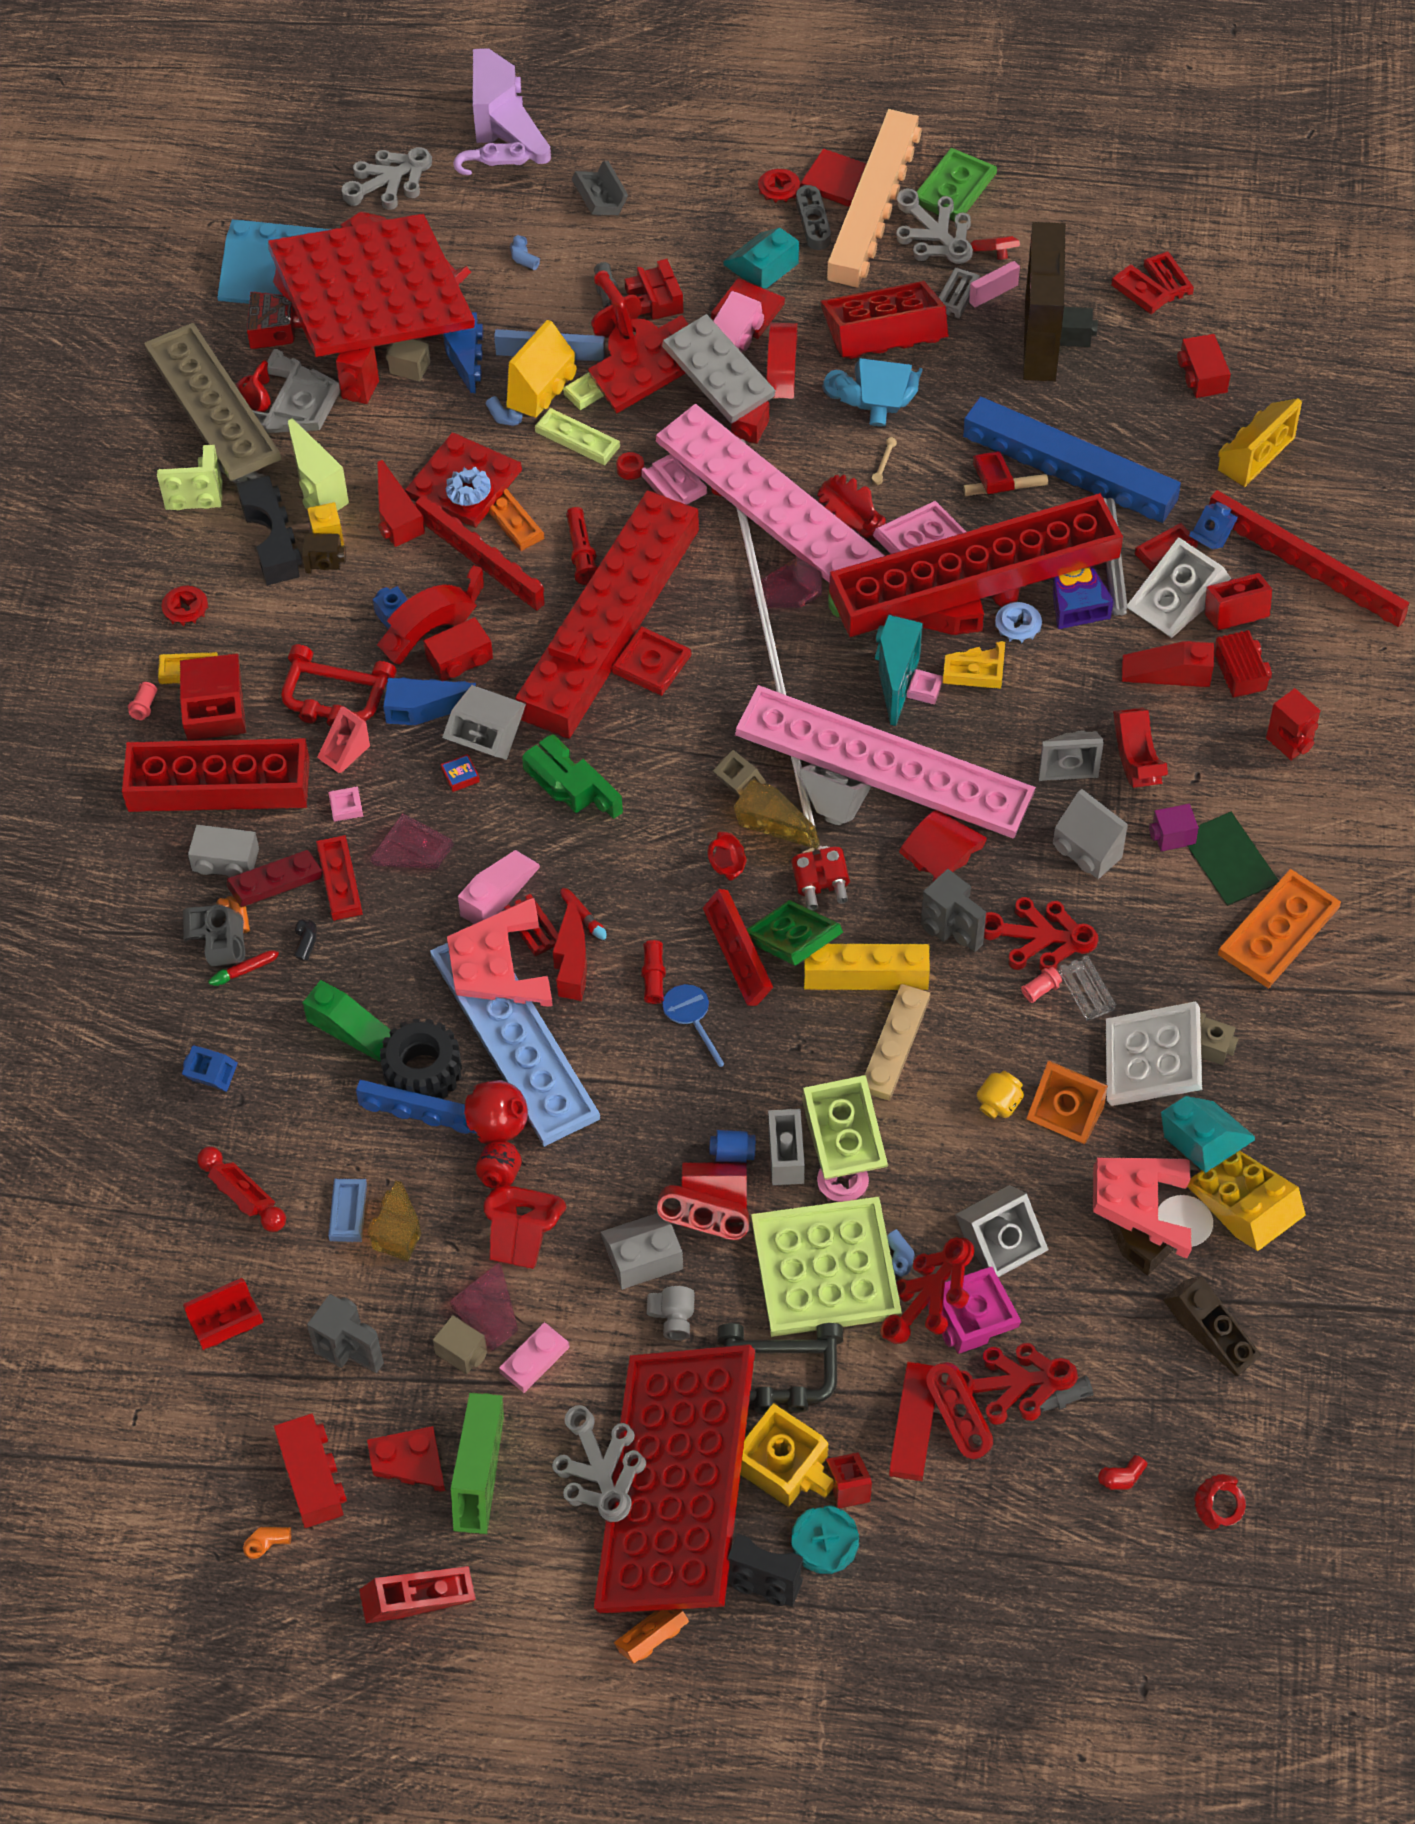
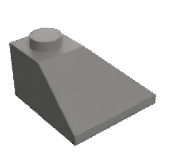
(1071, 756)
(833, 794)

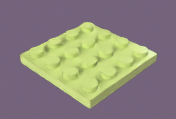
(825, 1266)

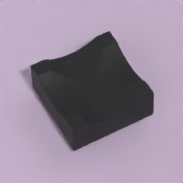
(764, 1572)

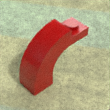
(782, 358)
(422, 613)
(1137, 748)

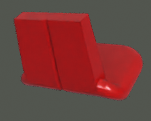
(517, 1237)

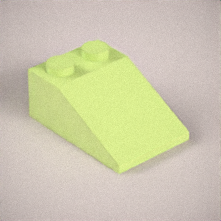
(318, 472)
(844, 1127)

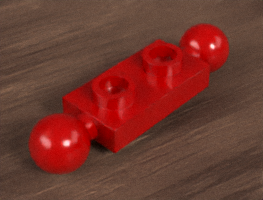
(241, 1189)

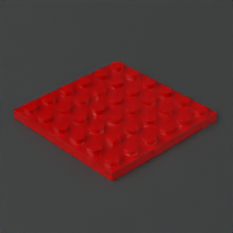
(370, 284)

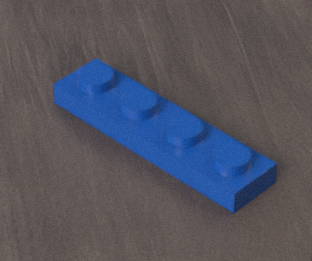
(412, 1105)

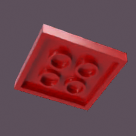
(453, 456)

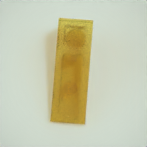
(771, 813)

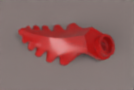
(851, 505)

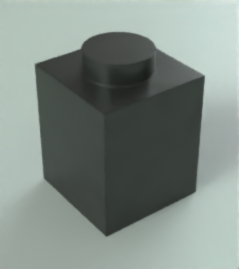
(1078, 327)

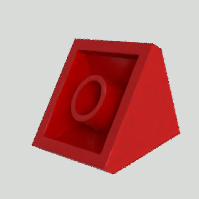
(719, 1180)

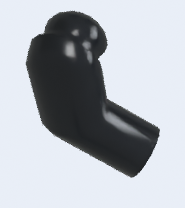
(307, 931)

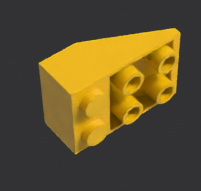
(1249, 1199)

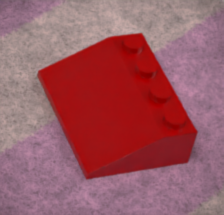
(885, 319)

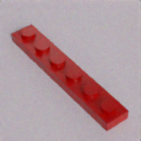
(480, 553)

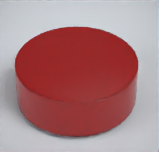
(630, 466)

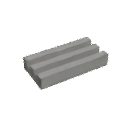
(951, 307)

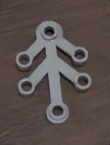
(415, 161)
(935, 230)
(601, 1468)

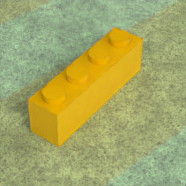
(867, 967)

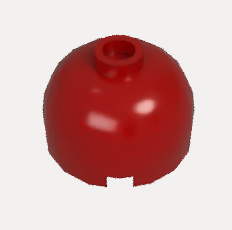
(496, 1111)

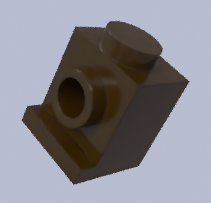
(323, 552)

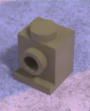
(737, 773)
(1216, 1040)

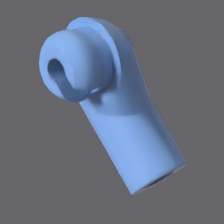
(520, 253)
(903, 1253)

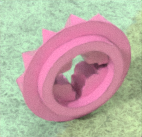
(856, 1187)

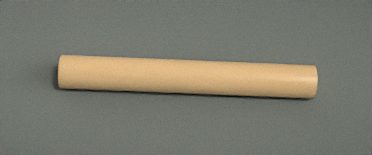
(1020, 483)

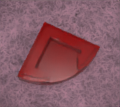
(476, 583)

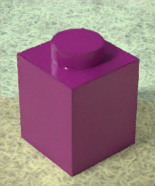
(1174, 827)

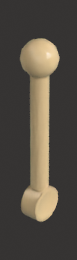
(877, 478)

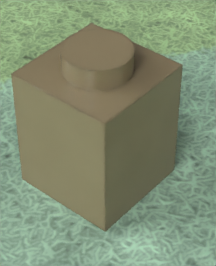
(408, 359)
(460, 1345)

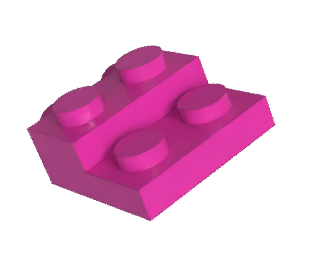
(985, 1314)

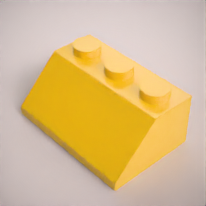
(539, 371)
(1260, 441)

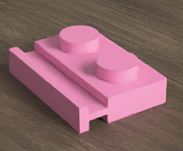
(674, 480)

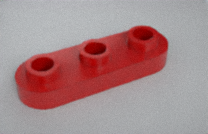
(960, 1426)

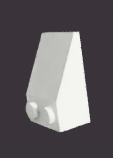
(1177, 588)

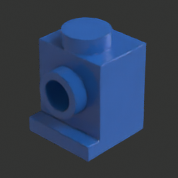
(1223, 521)
(387, 602)
(209, 1068)

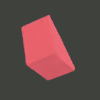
(345, 741)

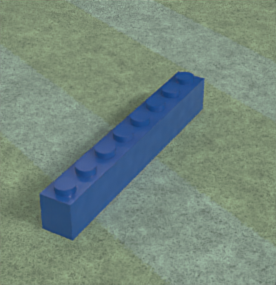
(1071, 459)

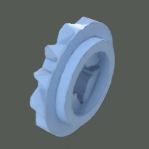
(467, 495)
(1011, 614)

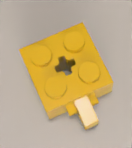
(790, 1474)

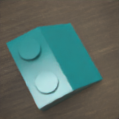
(765, 257)
(1203, 1131)

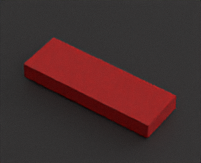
(339, 878)

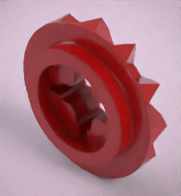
(784, 178)
(191, 597)

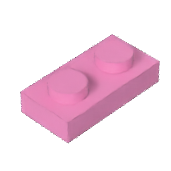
(534, 1357)

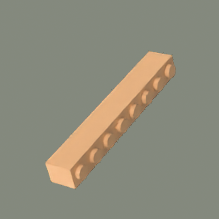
(873, 199)

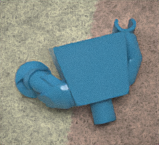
(878, 387)

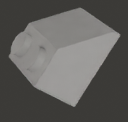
(1090, 835)
(1003, 1230)
(643, 1250)

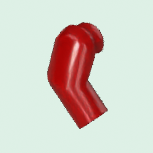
(1122, 1478)

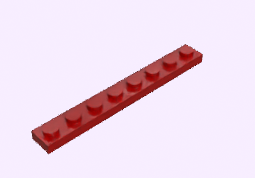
(1315, 562)

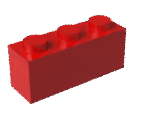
(310, 1470)

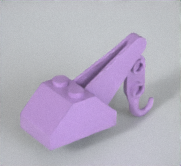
(501, 115)

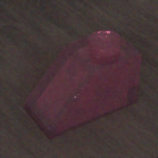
(792, 585)

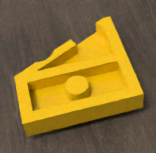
(975, 667)

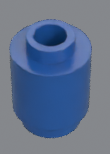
(732, 1146)

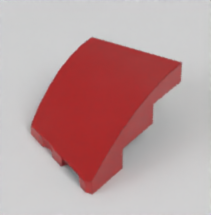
(941, 844)

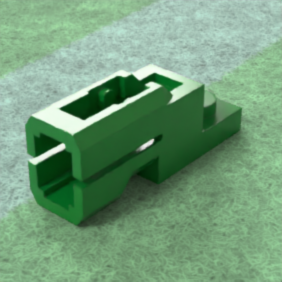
(570, 782)

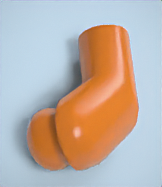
(230, 902)
(264, 1538)

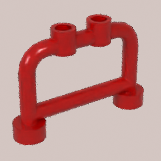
(309, 709)

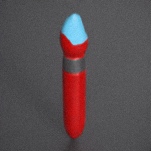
(587, 918)

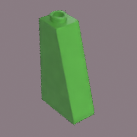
(477, 1463)

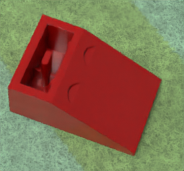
(212, 697)

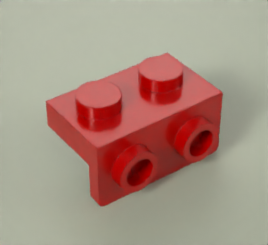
(222, 1313)

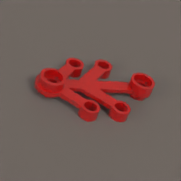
(1042, 934)
(954, 1258)
(1020, 1380)

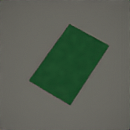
(1231, 859)

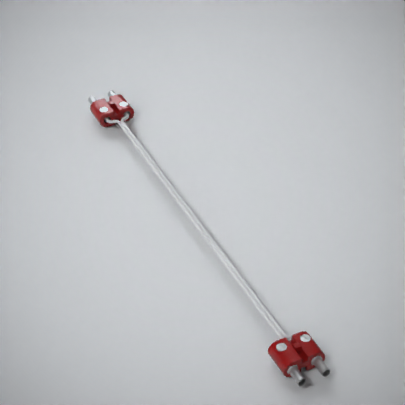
(809, 870)

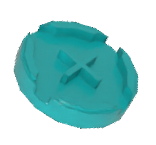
(825, 1539)

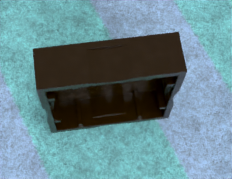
(1044, 301)

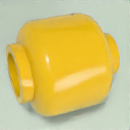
(1000, 1095)

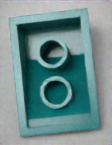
(898, 658)

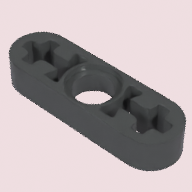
(811, 226)

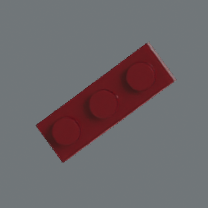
(274, 878)

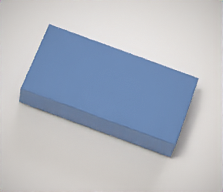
(347, 1210)

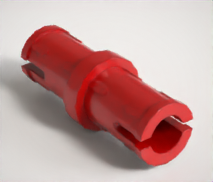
(653, 972)

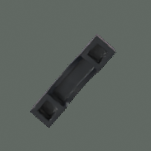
(260, 506)

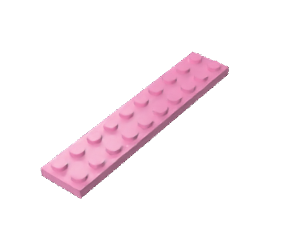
(764, 493)
(885, 761)

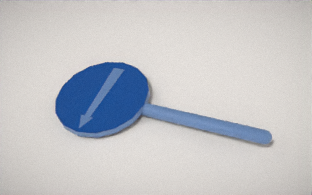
(688, 1005)

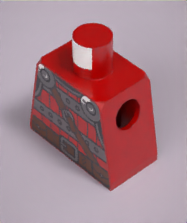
(271, 320)

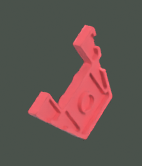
(484, 961)
(1128, 1196)

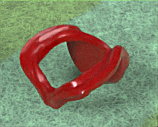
(254, 391)

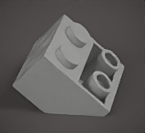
(485, 722)

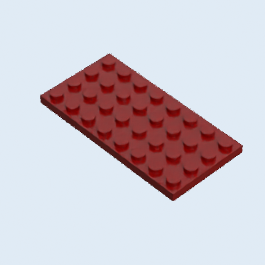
(681, 1520)

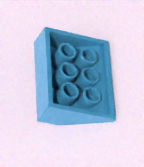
(247, 261)

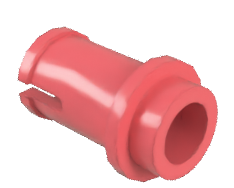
(140, 706)
(1042, 984)

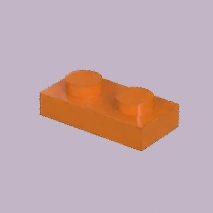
(649, 1633)

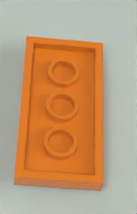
(1279, 928)

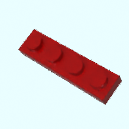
(737, 947)

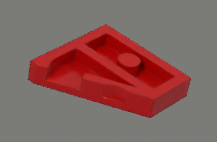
(408, 1457)

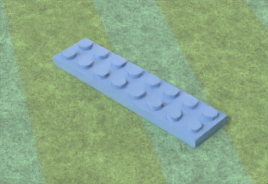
(527, 1058)

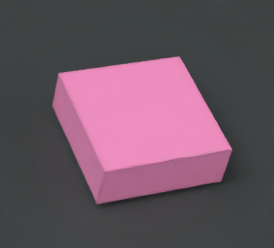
(924, 686)
(345, 804)

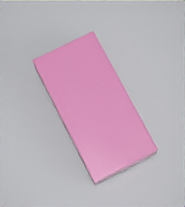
(994, 284)

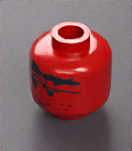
(499, 1164)

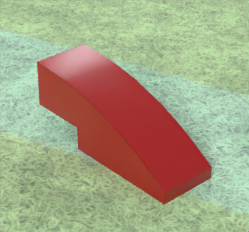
(570, 955)

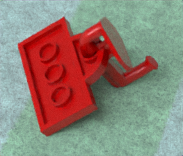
(636, 361)

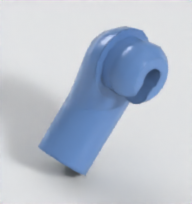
(502, 415)

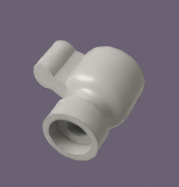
(677, 1306)

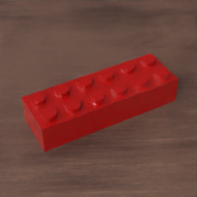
(216, 775)

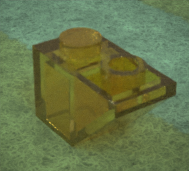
(397, 1225)

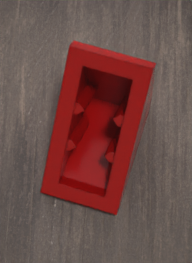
(851, 1480)

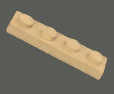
(896, 1041)

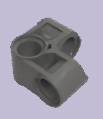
(223, 943)

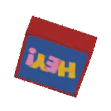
(460, 773)

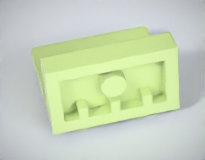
(193, 486)

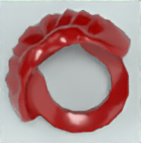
(729, 855)
(1204, 1500)

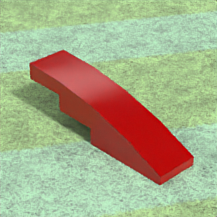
(913, 1425)

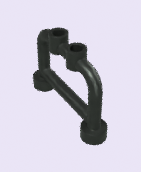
(797, 1397)

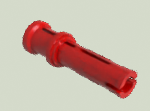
(583, 554)

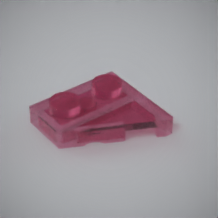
(412, 846)
(488, 1307)

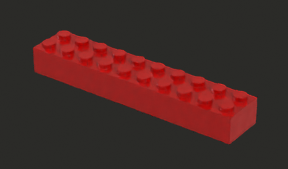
(975, 564)
(610, 612)

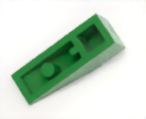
(345, 1019)

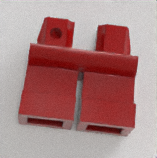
(658, 290)

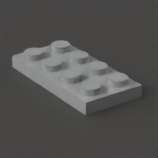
(718, 368)

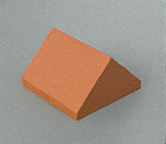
(1067, 1102)

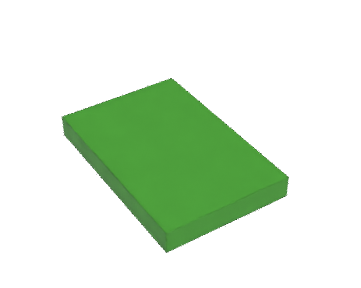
(957, 177)

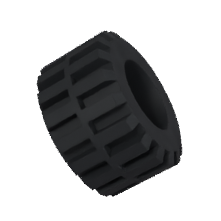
(417, 1040)

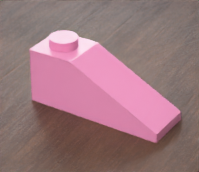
(495, 887)

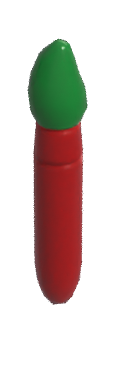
(224, 976)

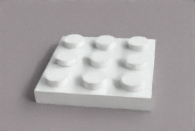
(1153, 1054)

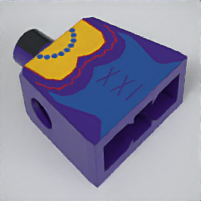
(1080, 598)

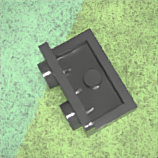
(601, 190)

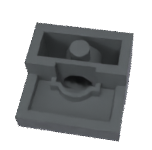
(951, 912)
(341, 1335)

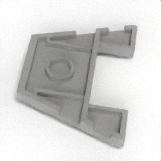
(304, 396)

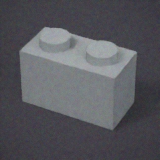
(222, 851)
(786, 1146)

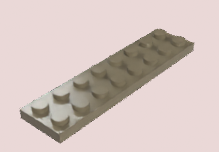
(212, 401)

